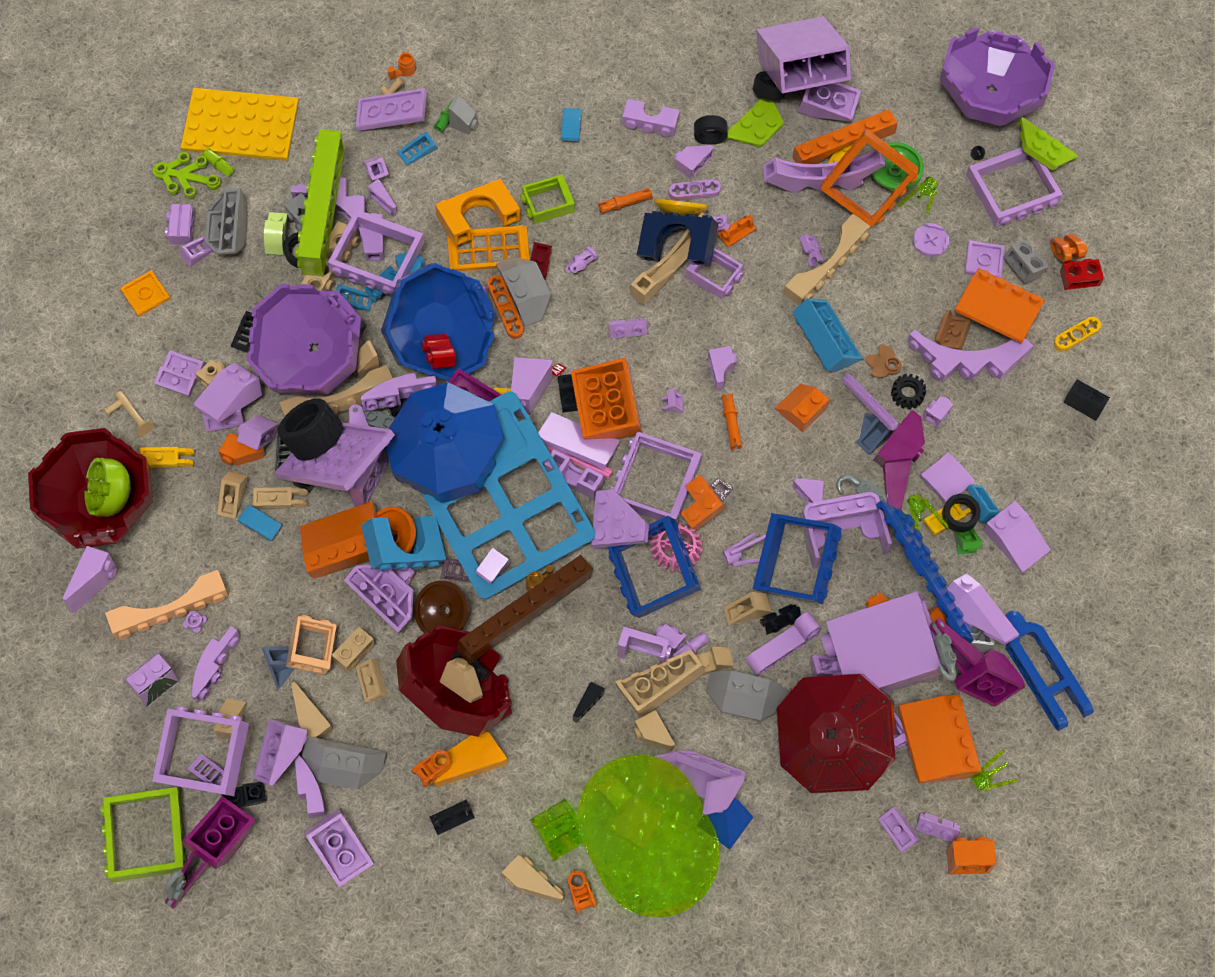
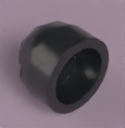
(975, 153)

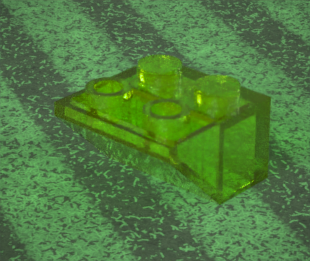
(557, 829)

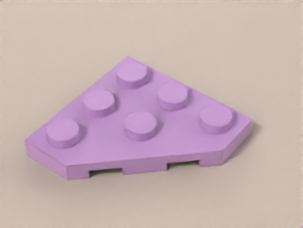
(616, 521)

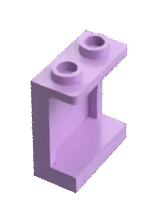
(643, 643)

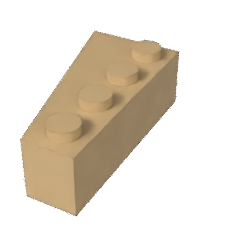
(659, 683)

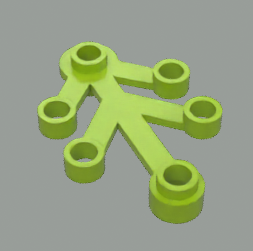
(185, 174)

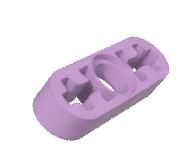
(698, 184)

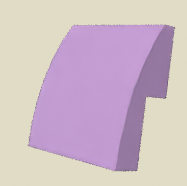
(179, 373)
(947, 477)

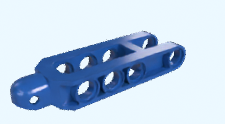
(1045, 694)

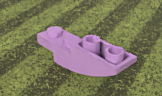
(391, 391)
(207, 670)

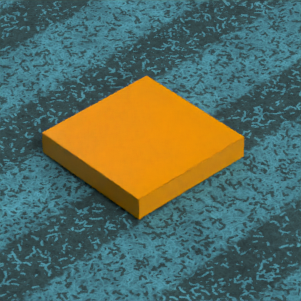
(145, 293)

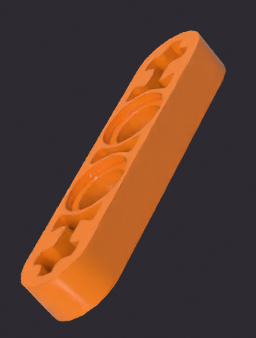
(505, 307)

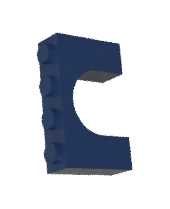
(658, 225)

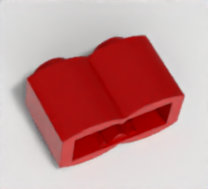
(438, 350)

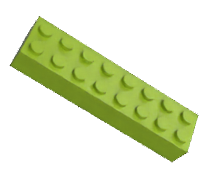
(320, 203)

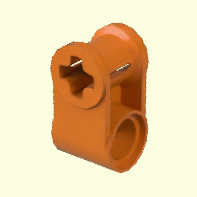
(431, 769)
(582, 895)

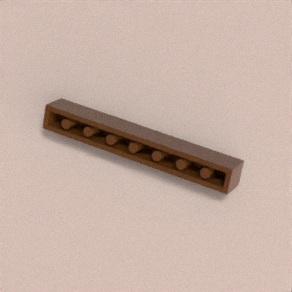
(524, 609)

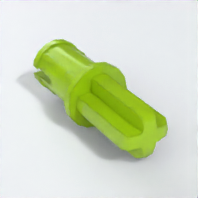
(218, 162)

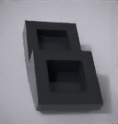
(567, 393)

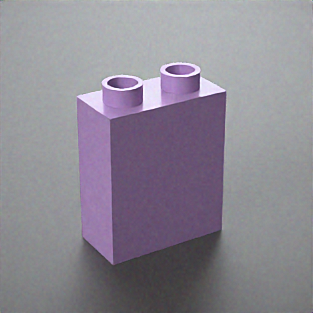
(803, 54)
(886, 643)

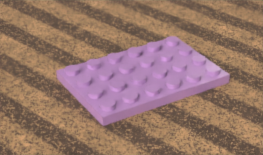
(343, 462)

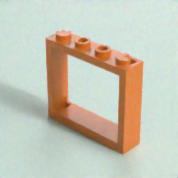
(886, 150)

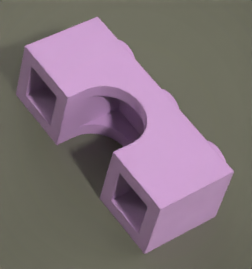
(663, 123)
(583, 481)

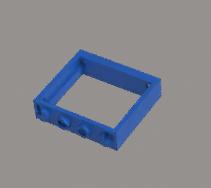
(771, 549)
(684, 562)

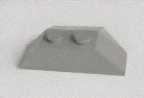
(226, 223)
(525, 288)
(745, 694)
(342, 763)

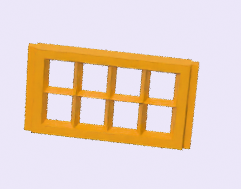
(523, 247)

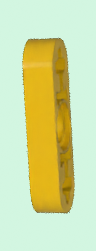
(1080, 327)

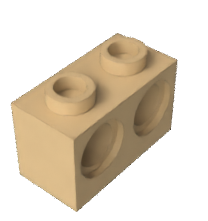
(353, 650)

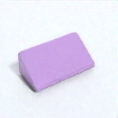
(899, 829)

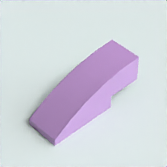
(309, 789)

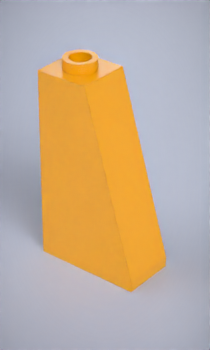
(471, 758)

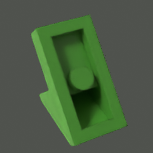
(967, 542)

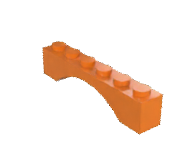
(820, 148)

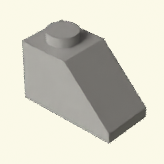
(462, 116)

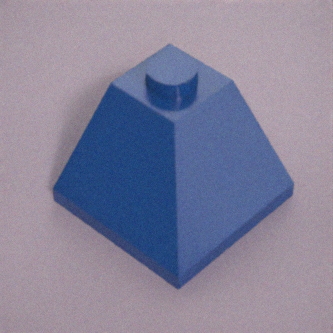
(730, 823)

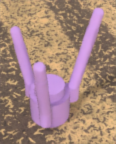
(733, 554)

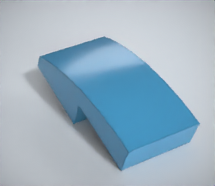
(571, 124)
(259, 522)

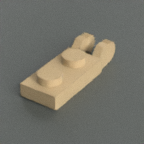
(278, 497)

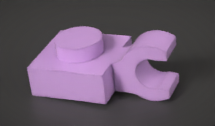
(811, 246)

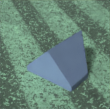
(872, 433)
(276, 660)

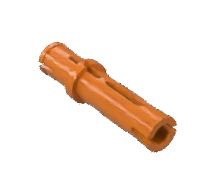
(622, 201)
(731, 421)

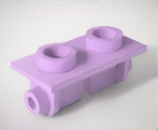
(634, 327)
(945, 830)

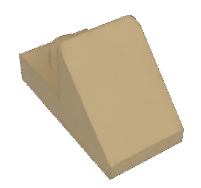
(716, 659)

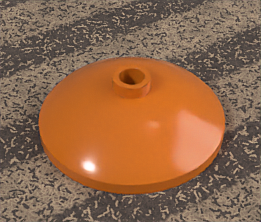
(401, 526)

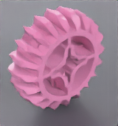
(659, 542)

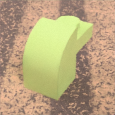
(275, 233)

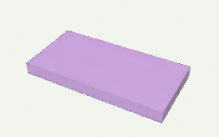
(391, 109)
(567, 437)

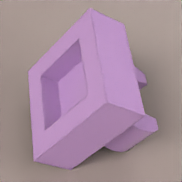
(674, 400)

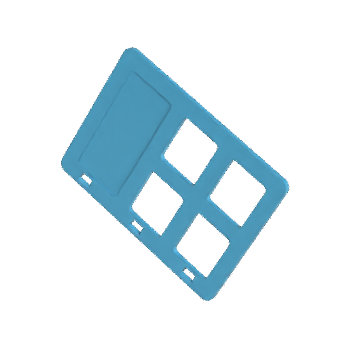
(517, 448)

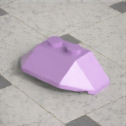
(384, 593)

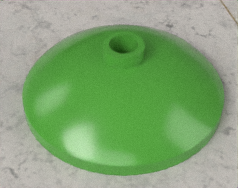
(891, 180)

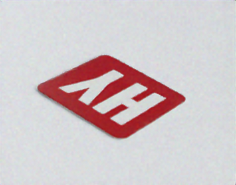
(558, 369)

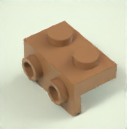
(953, 331)

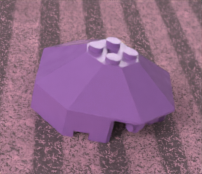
(999, 61)
(287, 327)

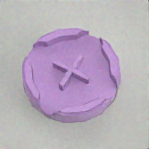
(930, 240)

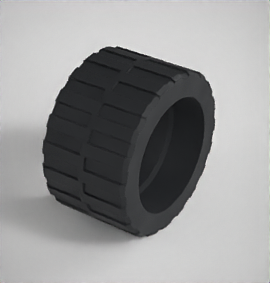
(310, 429)

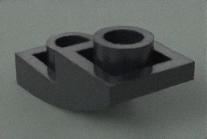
(247, 795)

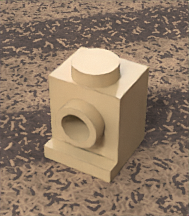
(205, 376)

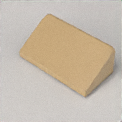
(371, 680)

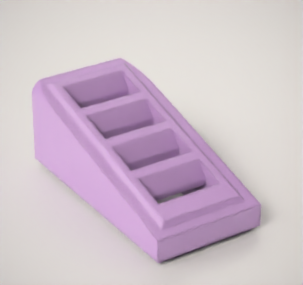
(381, 196)
(190, 256)
(203, 778)

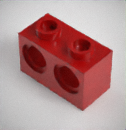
(1082, 277)

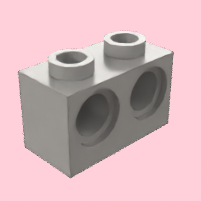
(1025, 261)

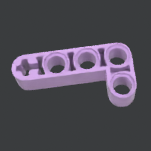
(782, 645)

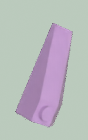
(981, 610)

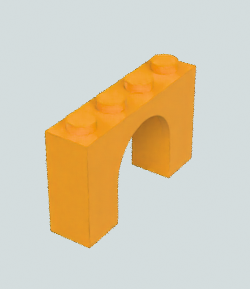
(491, 195)

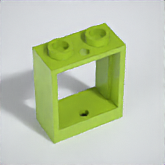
(544, 186)

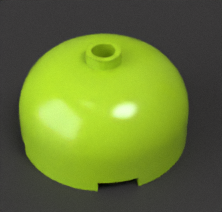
(107, 487)

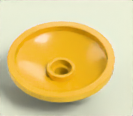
(680, 207)

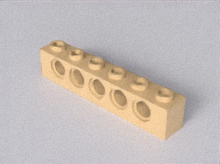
(327, 282)

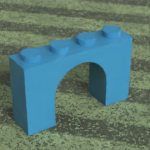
(386, 555)

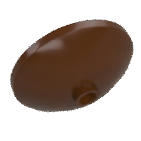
(434, 600)

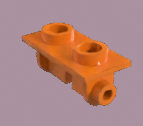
(737, 230)

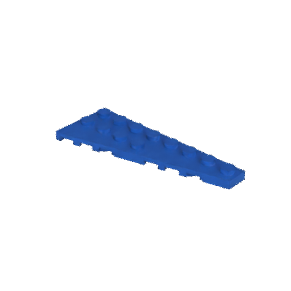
(920, 558)

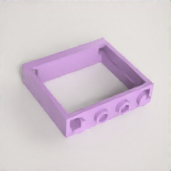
(1019, 212)
(385, 228)
(667, 448)
(233, 759)

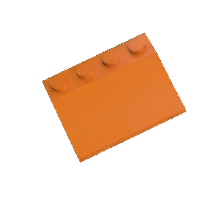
(1000, 305)
(606, 400)
(336, 540)
(939, 739)

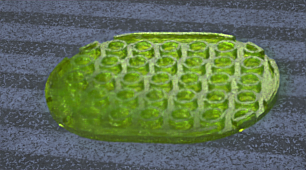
(648, 835)

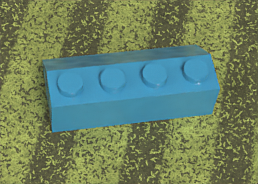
(826, 334)

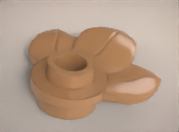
(881, 361)

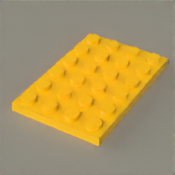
(240, 124)

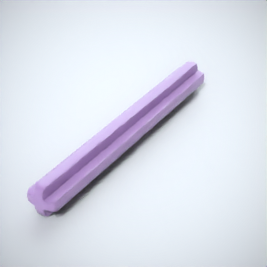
(870, 402)

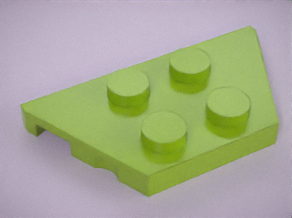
(757, 124)
(1043, 146)

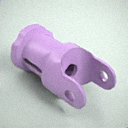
(580, 261)

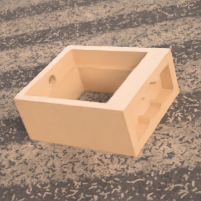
(307, 663)

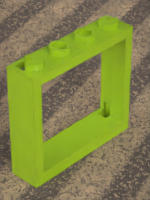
(177, 829)

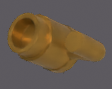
(535, 577)

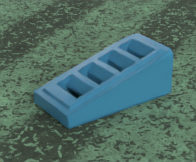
(413, 144)
(354, 292)
(986, 504)

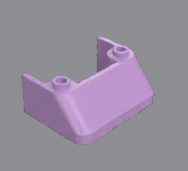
(847, 513)
(709, 778)

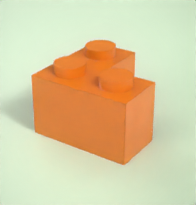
(706, 505)

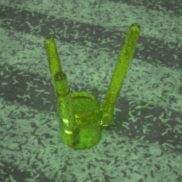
(927, 188)
(917, 506)
(983, 779)

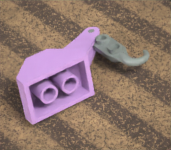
(366, 483)

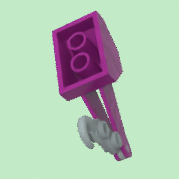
(895, 458)
(981, 675)
(212, 840)

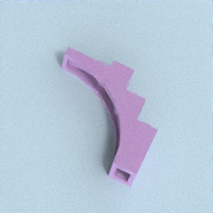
(797, 176)
(346, 206)
(970, 364)

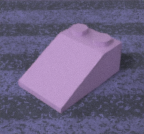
(830, 101)
(228, 393)
(1017, 536)
(89, 578)
(278, 750)
(338, 848)

